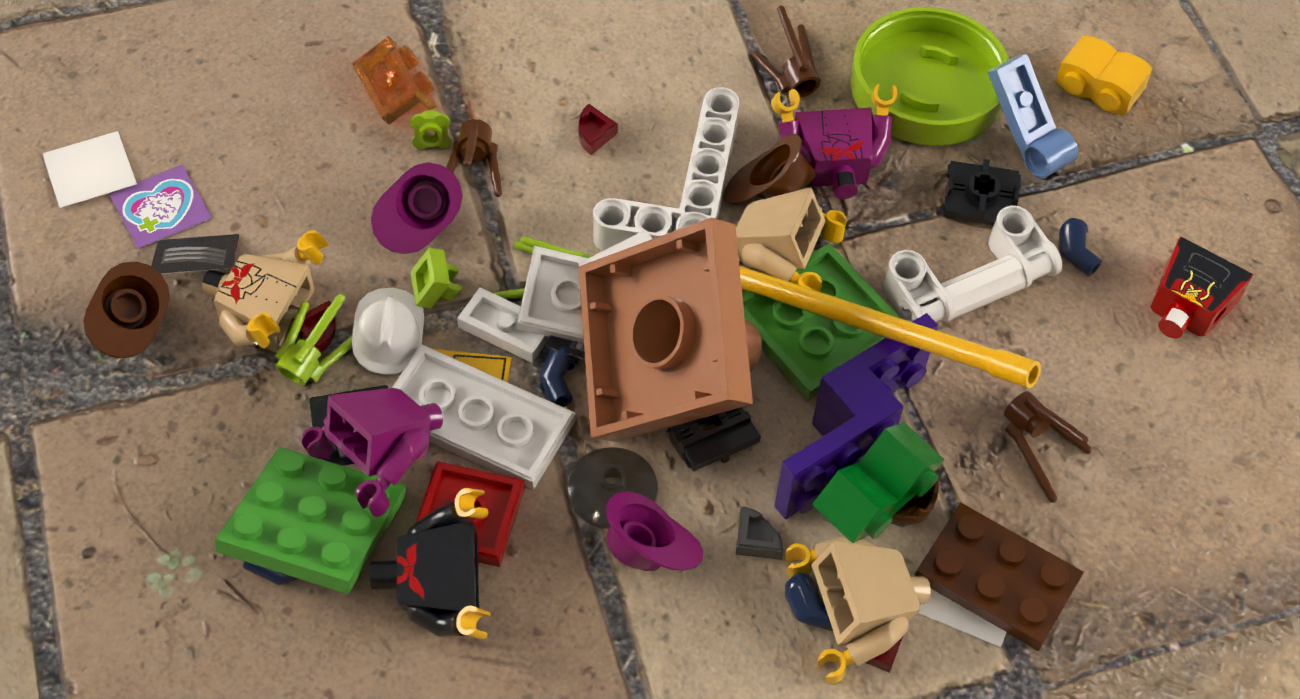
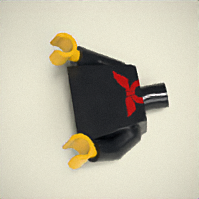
(439, 569)

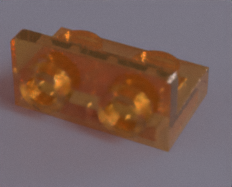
(393, 80)

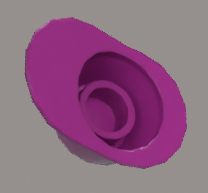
(416, 208)
(647, 537)

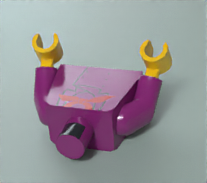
(839, 142)

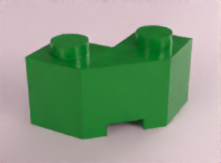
(870, 492)

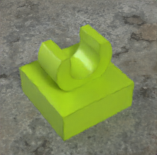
(432, 279)

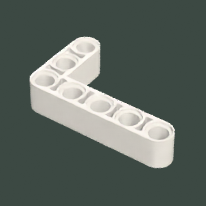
(703, 188)

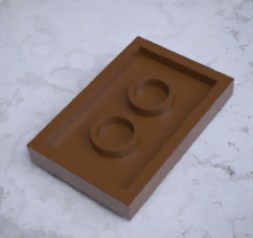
(999, 576)

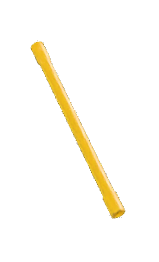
(997, 363)

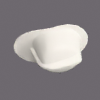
(387, 330)

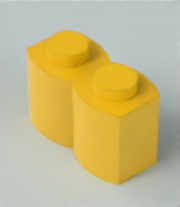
(1103, 75)

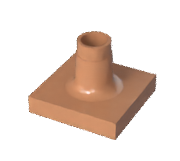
(666, 332)

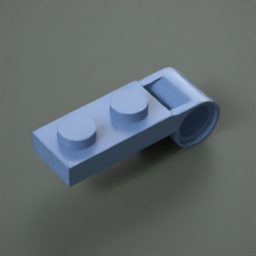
(1029, 118)

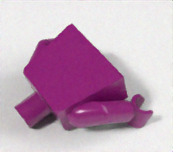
(379, 433)

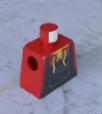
(1197, 290)

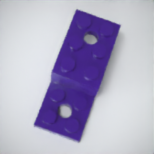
(850, 414)

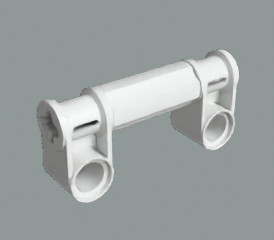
(1022, 257)

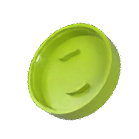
(938, 70)

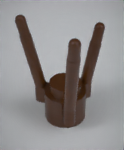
(799, 70)
(474, 146)
(1033, 418)

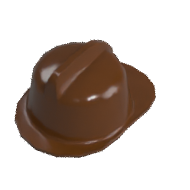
(772, 173)
(126, 309)

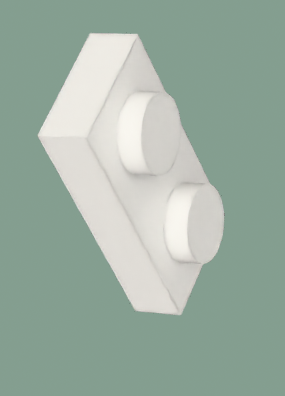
(496, 321)

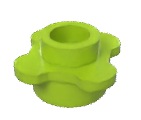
(432, 121)

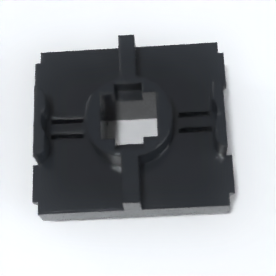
(979, 191)
(701, 448)

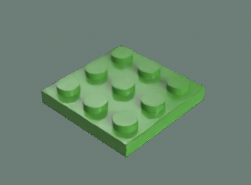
(807, 343)
(307, 521)

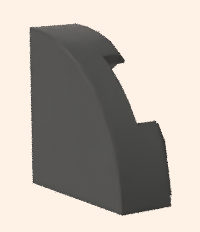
(757, 536)

